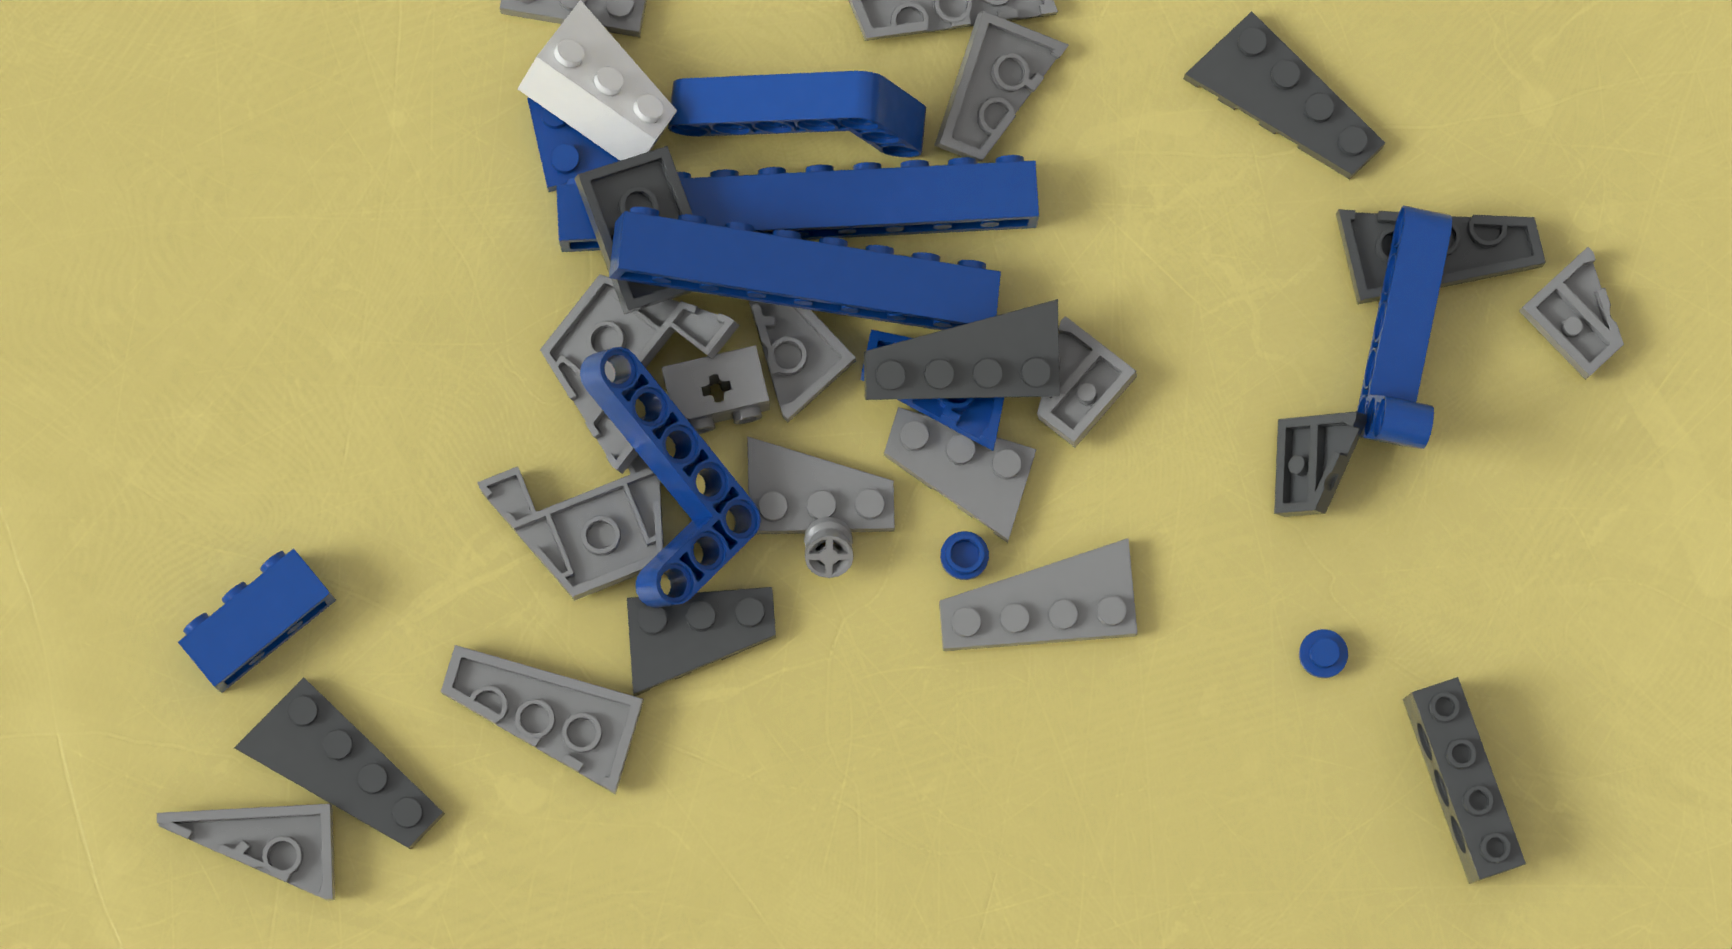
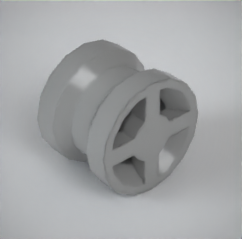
(830, 559)

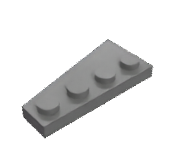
(907, 17)
(1056, 603)
(558, 715)

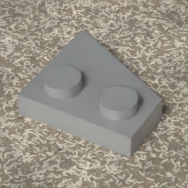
(1089, 384)

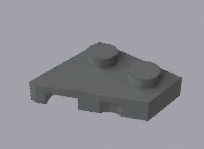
(1313, 460)

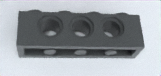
(1463, 780)

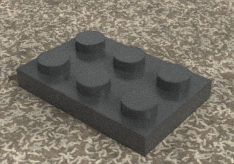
(633, 182)

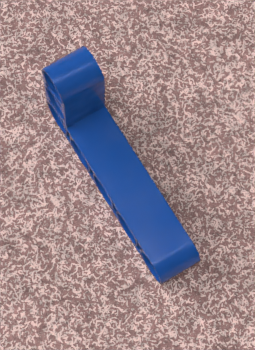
(802, 104)
(1404, 330)
(677, 475)

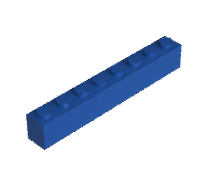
(800, 272)

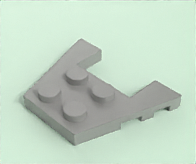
(600, 324)
(590, 537)

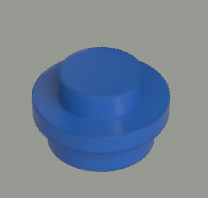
(964, 555)
(1323, 653)

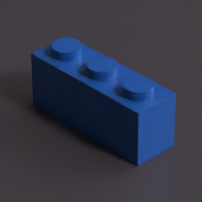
(255, 619)

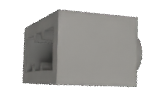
(736, 373)

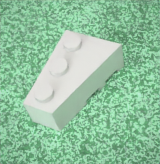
(597, 87)

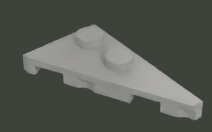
(799, 354)
(278, 840)

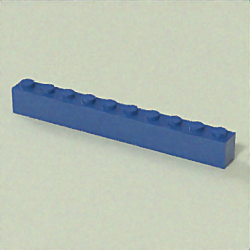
(847, 202)

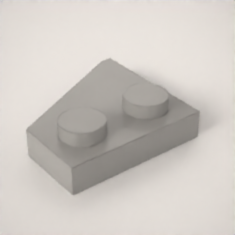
(1576, 316)

